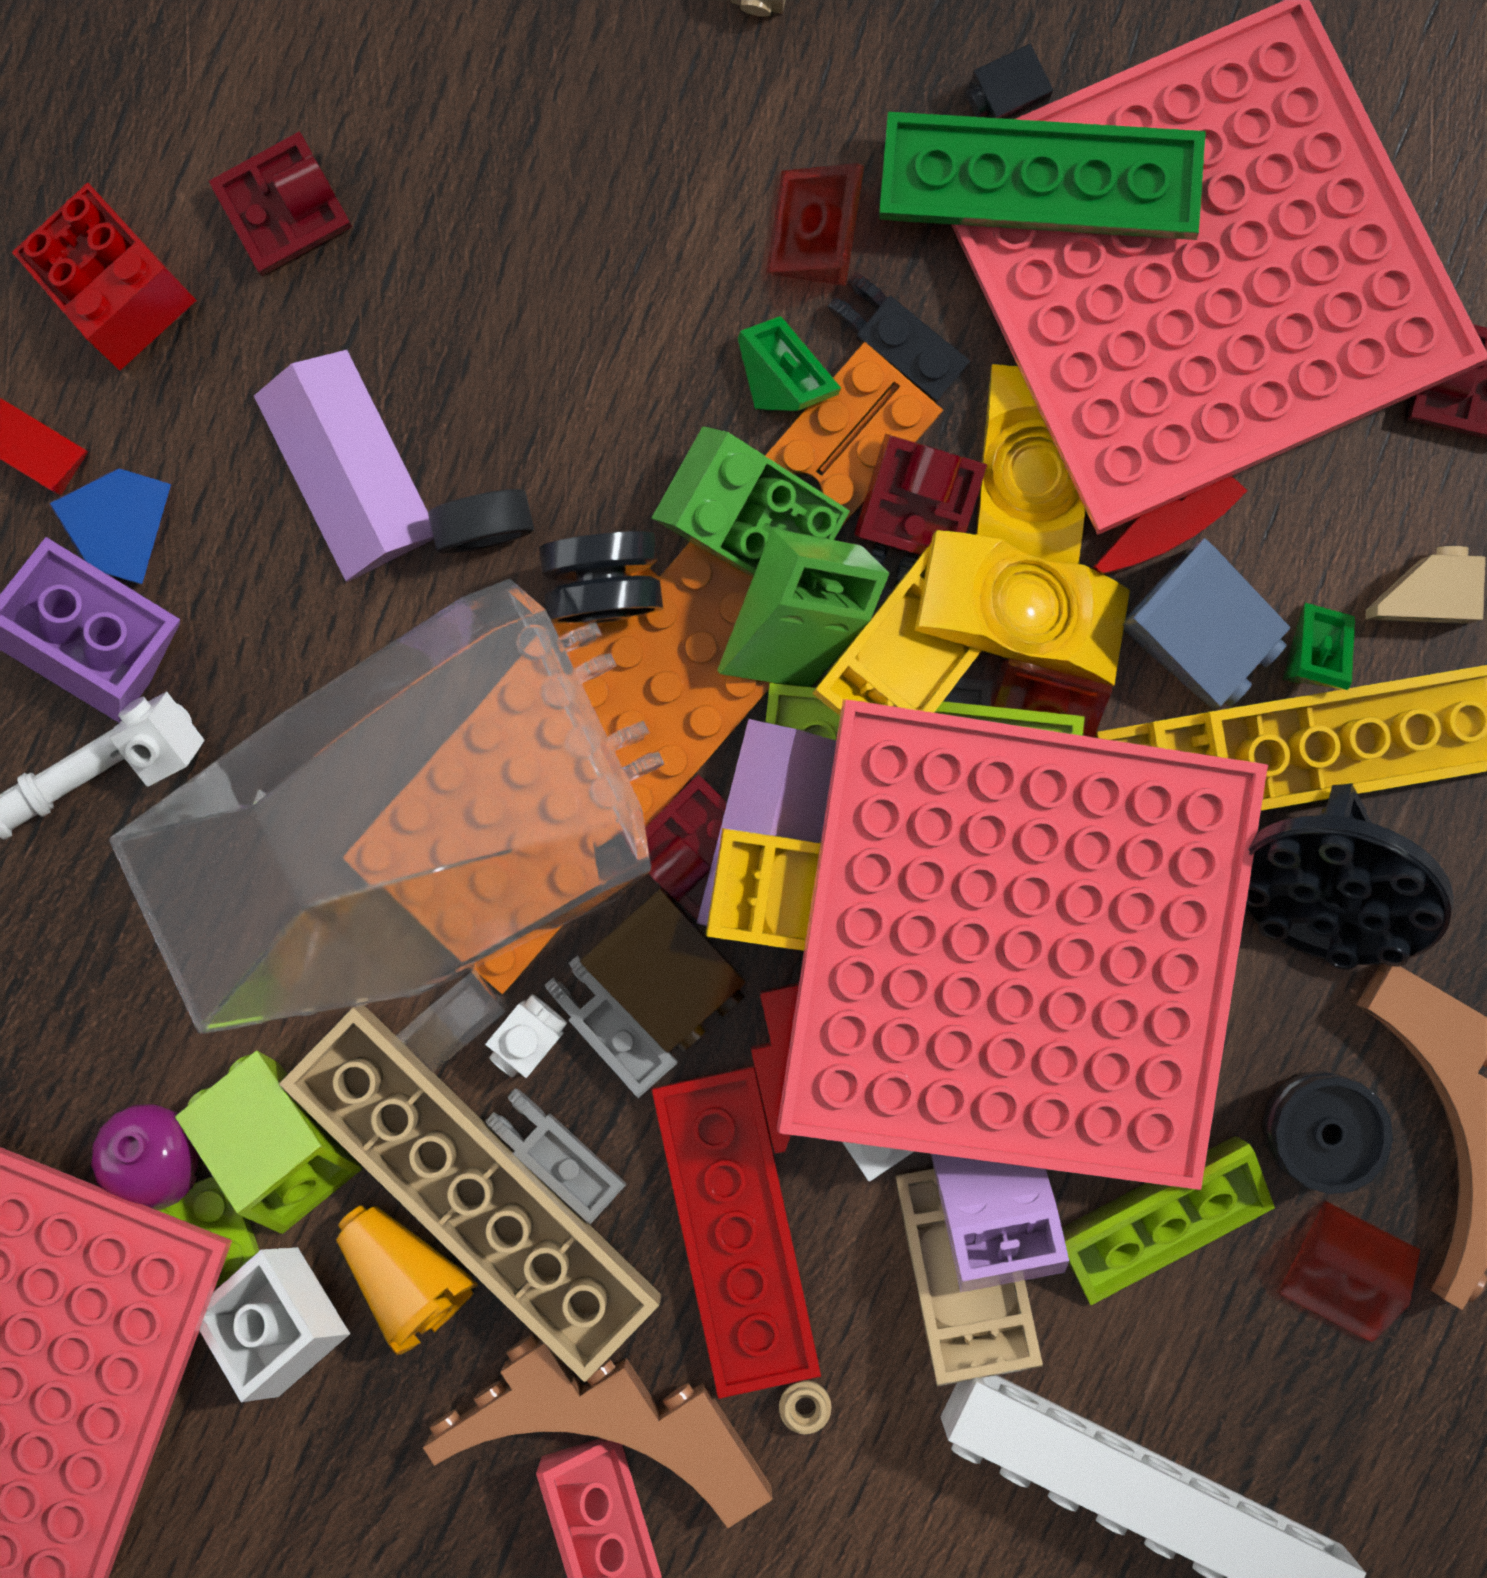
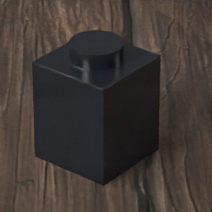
(1009, 86)

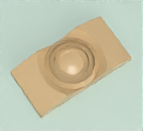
(968, 1331)

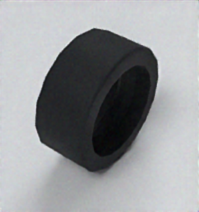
(481, 521)

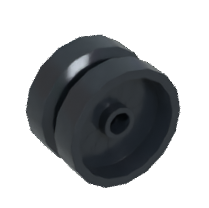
(602, 587)
(1358, 1139)

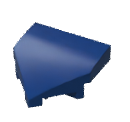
(114, 521)

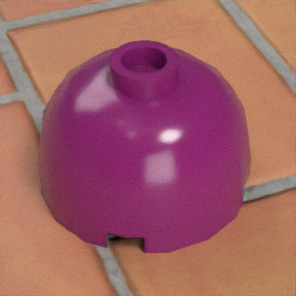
(145, 1157)

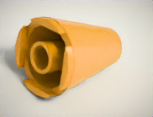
(401, 1276)

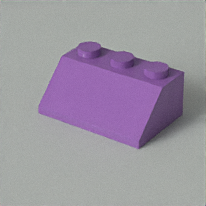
(83, 629)

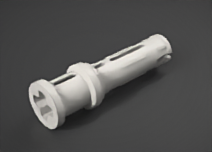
(37, 793)

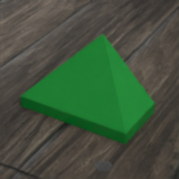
(782, 368)
(1322, 648)

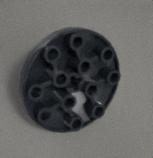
(1347, 887)

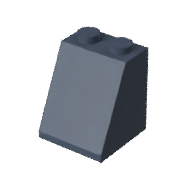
(1207, 626)

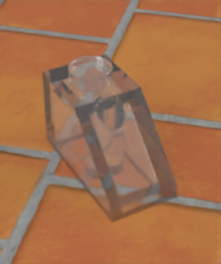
(453, 1021)

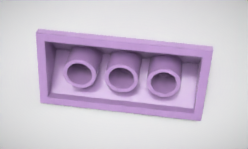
(344, 463)
(777, 788)

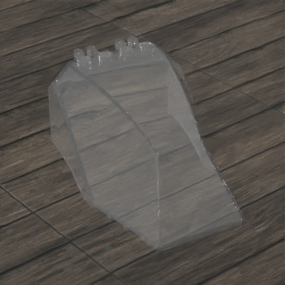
(395, 823)

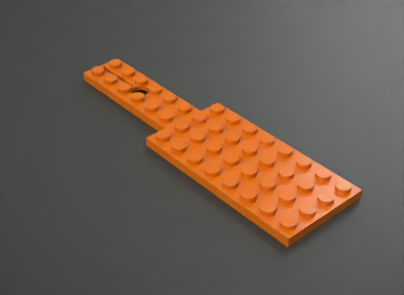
(673, 655)

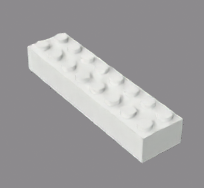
(1133, 1487)

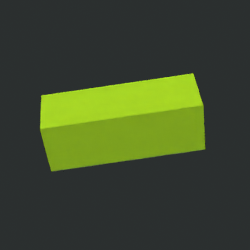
(1165, 1222)

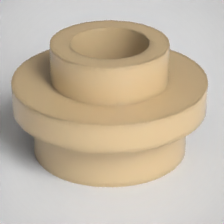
(810, 1422)

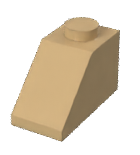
(1436, 590)

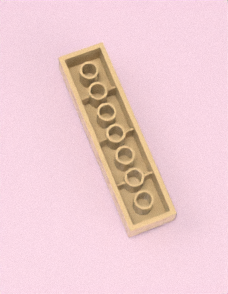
(472, 1191)

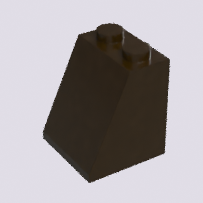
(665, 972)

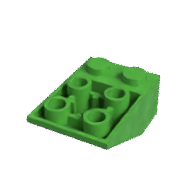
(734, 496)
(802, 608)

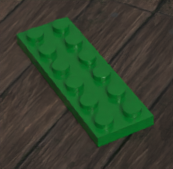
(1042, 175)

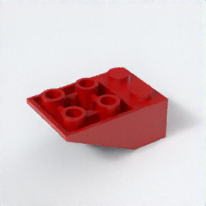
(103, 277)

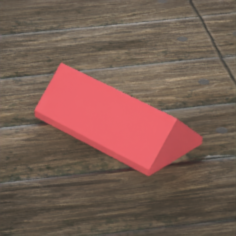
(596, 1512)

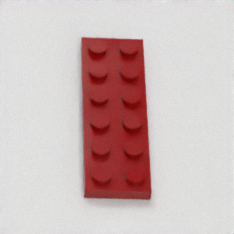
(736, 1232)

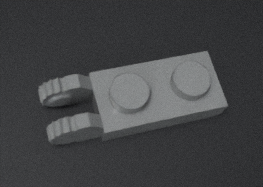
(613, 1033)
(559, 1159)

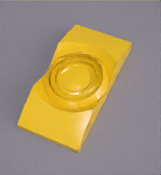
(1025, 485)
(1022, 606)
(893, 661)
(763, 889)

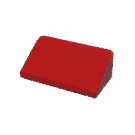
(37, 449)

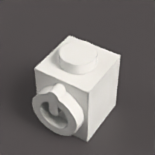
(156, 737)
(525, 1037)

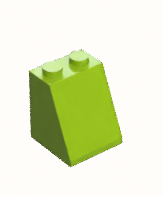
(264, 1145)

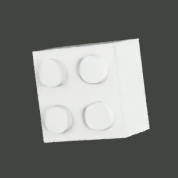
(270, 1324)

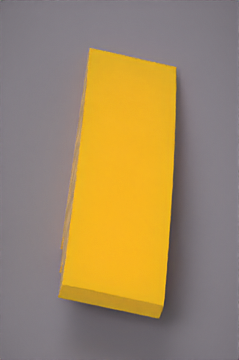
(1358, 736)

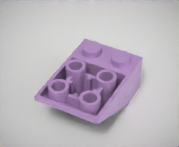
(999, 1221)

